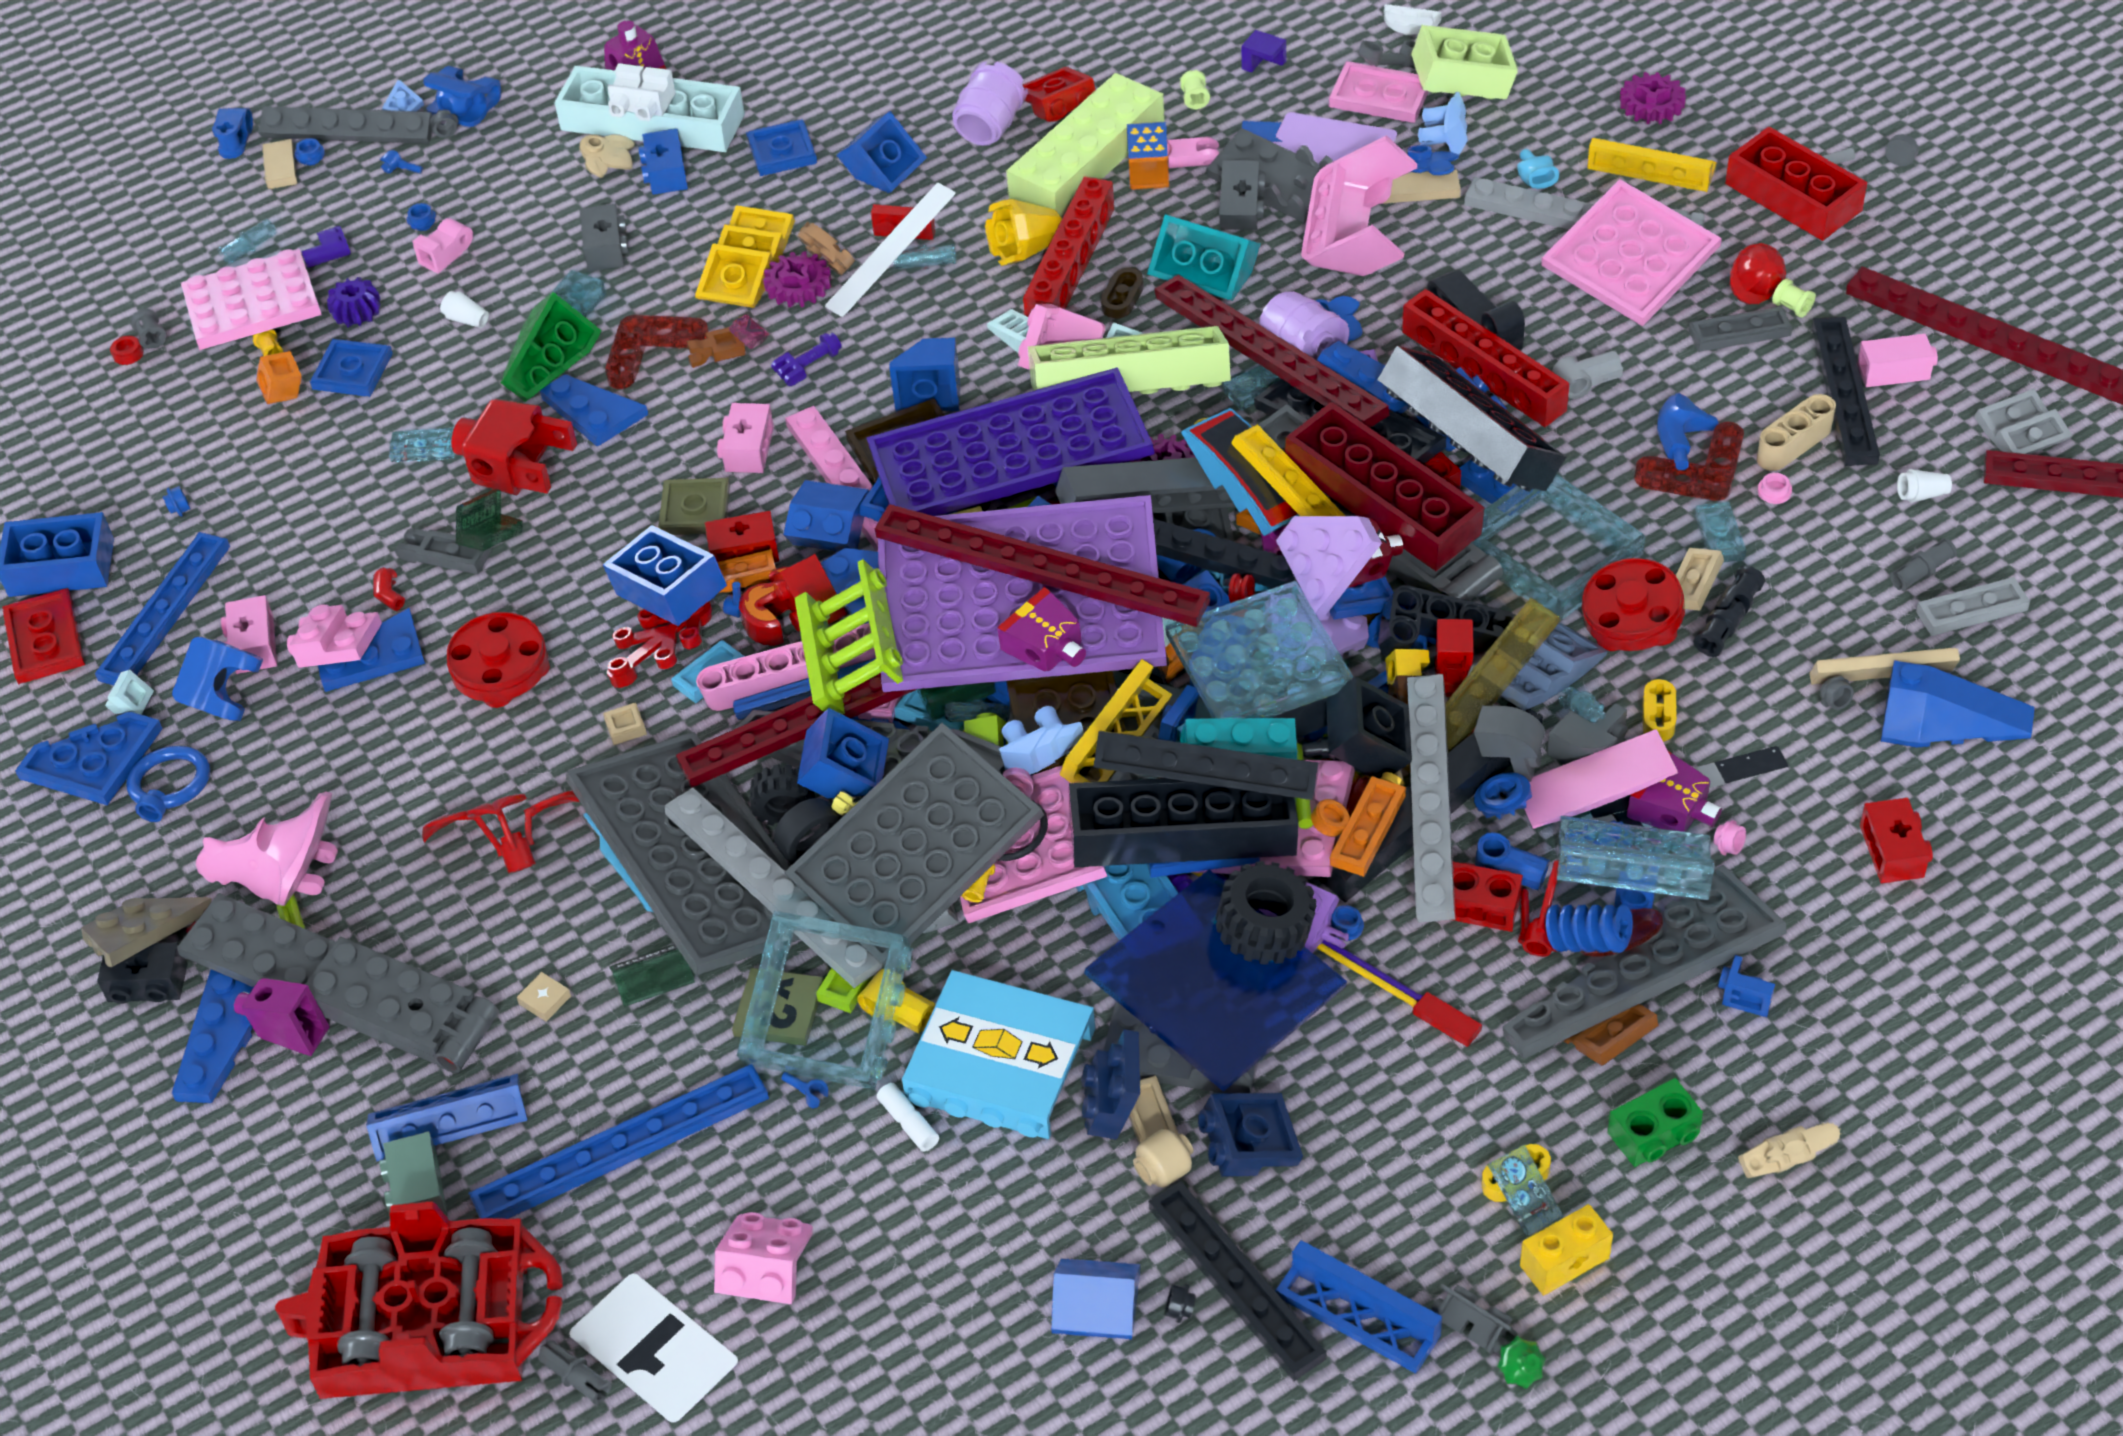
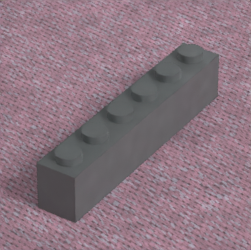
(1171, 483)

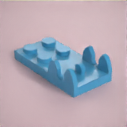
(1127, 896)

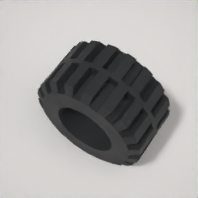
(1261, 935)

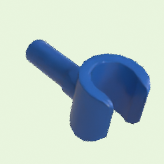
(393, 160)
(731, 603)
(807, 1088)

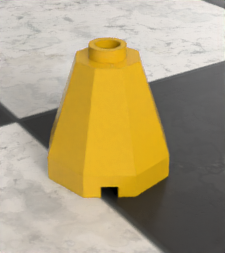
(1019, 229)

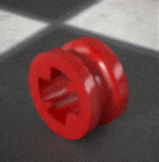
(1241, 587)

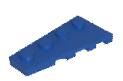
(213, 1041)

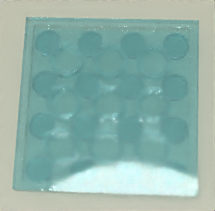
(1260, 655)

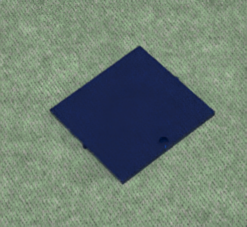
(1203, 996)

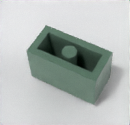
(412, 1172)

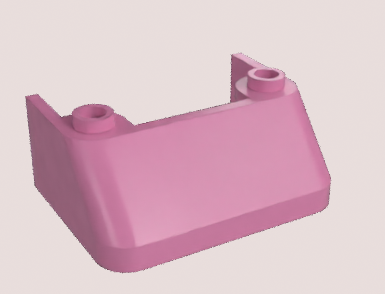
(1341, 206)

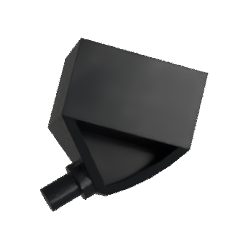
(1365, 730)

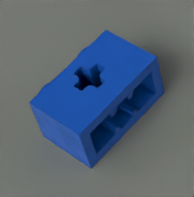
(664, 161)

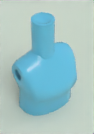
(1537, 170)

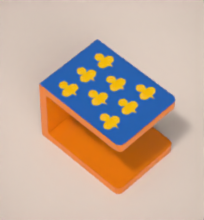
(1148, 155)

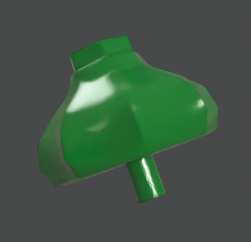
(1521, 1362)

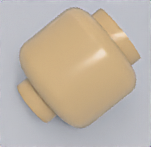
(1163, 1158)

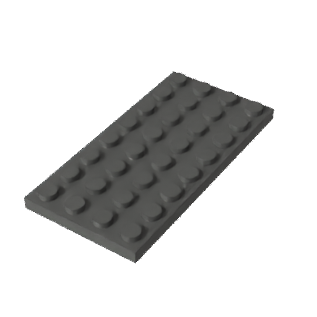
(690, 893)

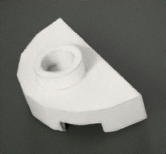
(1409, 20)

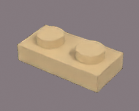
(1698, 575)

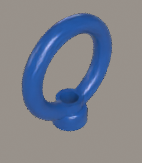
(153, 805)

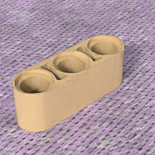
(1796, 432)

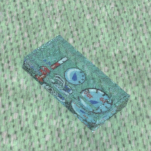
(421, 445)
(1525, 1190)

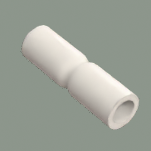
(911, 1121)

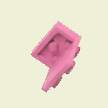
(1057, 325)
(760, 1257)

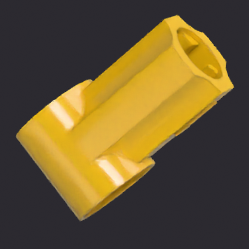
(912, 1013)

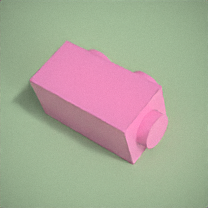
(1896, 360)

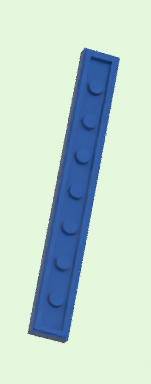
(619, 1145)

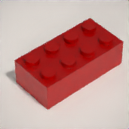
(1796, 183)

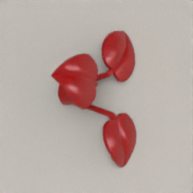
(514, 847)

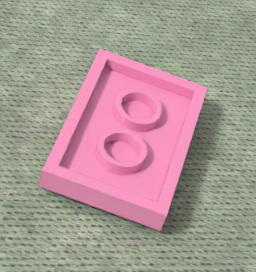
(1378, 92)

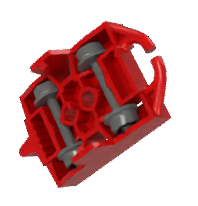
(418, 1263)

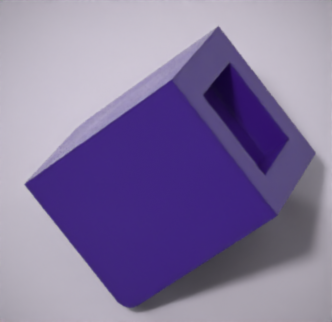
(1262, 47)

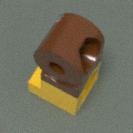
(1400, 666)

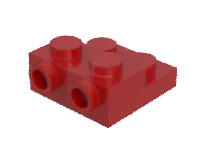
(1058, 93)

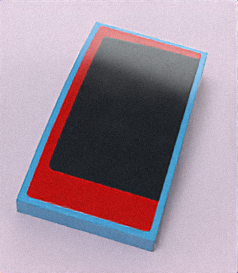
(1227, 467)

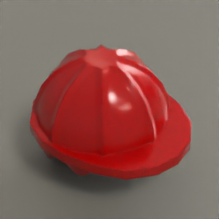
(1757, 273)

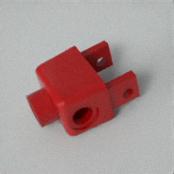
(507, 445)

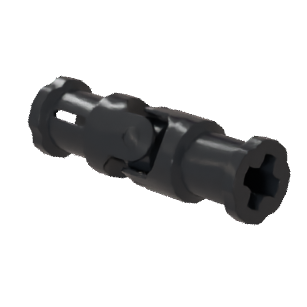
(1729, 611)

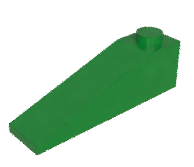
(548, 346)

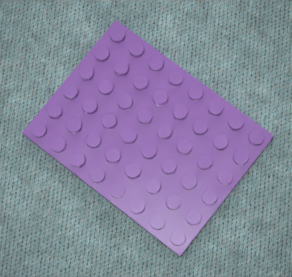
(951, 609)

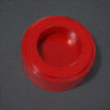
(126, 350)

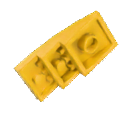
(742, 254)

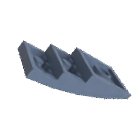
(1553, 667)

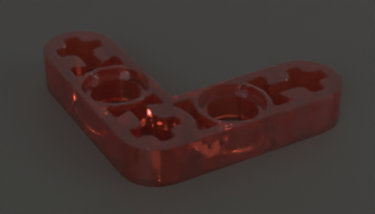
(645, 334)
(1708, 473)

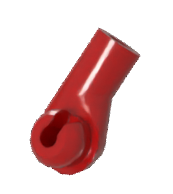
(383, 588)

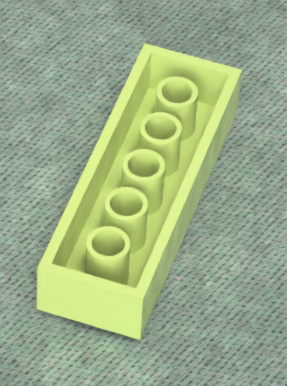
(1083, 144)
(1144, 360)

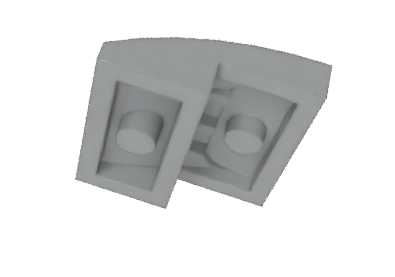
(2022, 424)

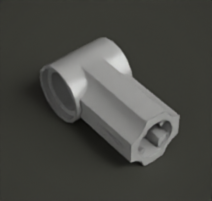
(1588, 372)

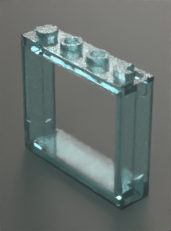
(1579, 510)
(767, 987)

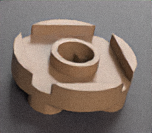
(824, 245)

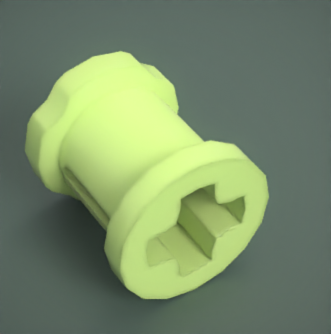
(1196, 94)
(1793, 298)

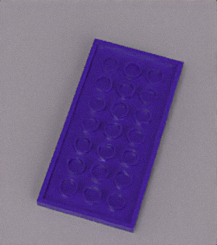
(1010, 444)

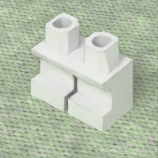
(640, 91)

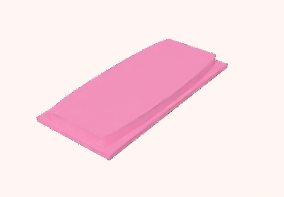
(1598, 779)

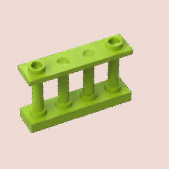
(819, 638)

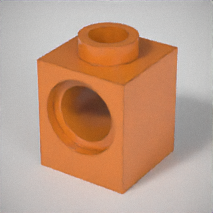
(278, 377)

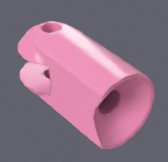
(1191, 152)

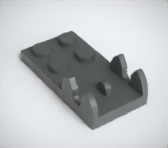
(1287, 173)
(1165, 1063)

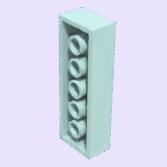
(701, 111)

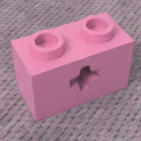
(746, 438)
(251, 629)

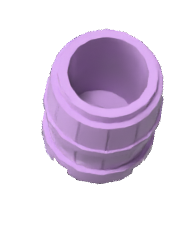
(988, 103)
(1303, 323)

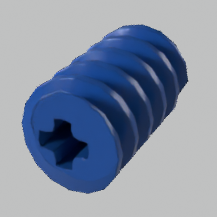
(1589, 928)

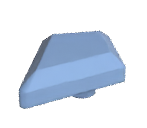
(402, 99)

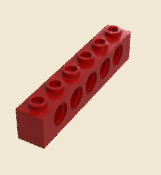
(1071, 245)
(1479, 351)

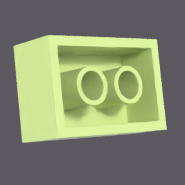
(1464, 62)

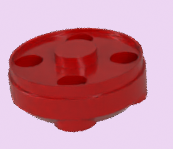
(1633, 605)
(497, 657)

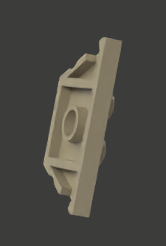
(140, 925)

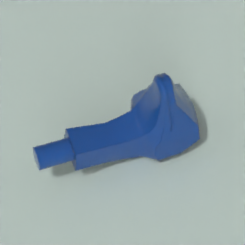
(1675, 419)

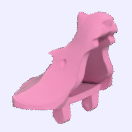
(273, 857)

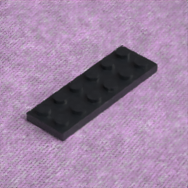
(1404, 433)

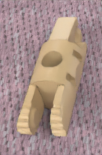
(1788, 1149)

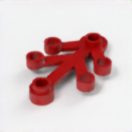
(622, 670)

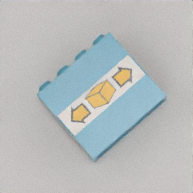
(996, 1053)

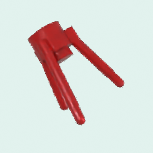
(1533, 934)

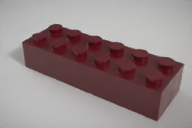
(1385, 485)

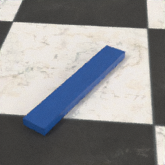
(164, 607)

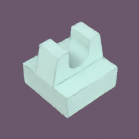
(129, 694)

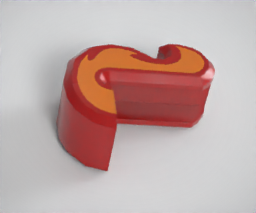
(759, 610)

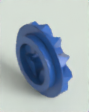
(1512, 785)

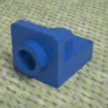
(1745, 992)

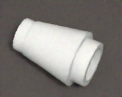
(464, 310)
(1921, 485)

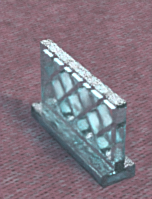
(1641, 870)

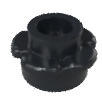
(1179, 1302)

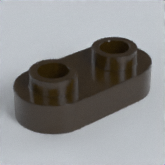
(1122, 293)

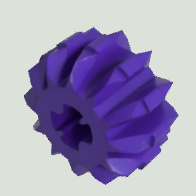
(353, 302)

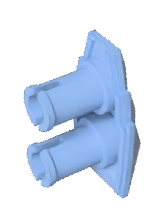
(1454, 127)
(1041, 746)

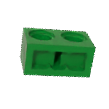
(1651, 1116)

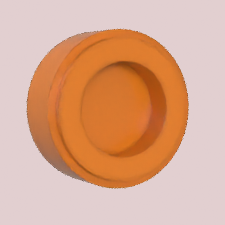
(1330, 817)

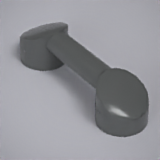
(1374, 54)

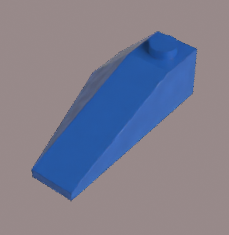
(1937, 706)

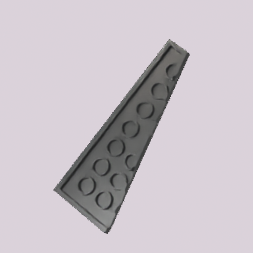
(1691, 942)

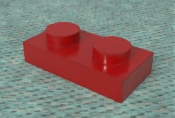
(887, 218)

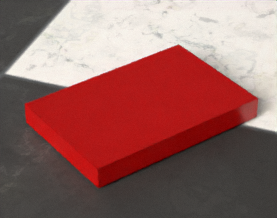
(43, 636)

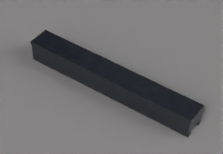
(1466, 774)

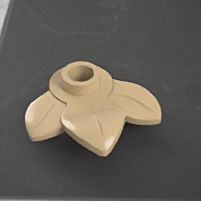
(606, 153)

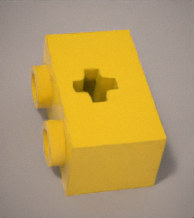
(1566, 1249)

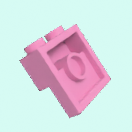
(332, 636)

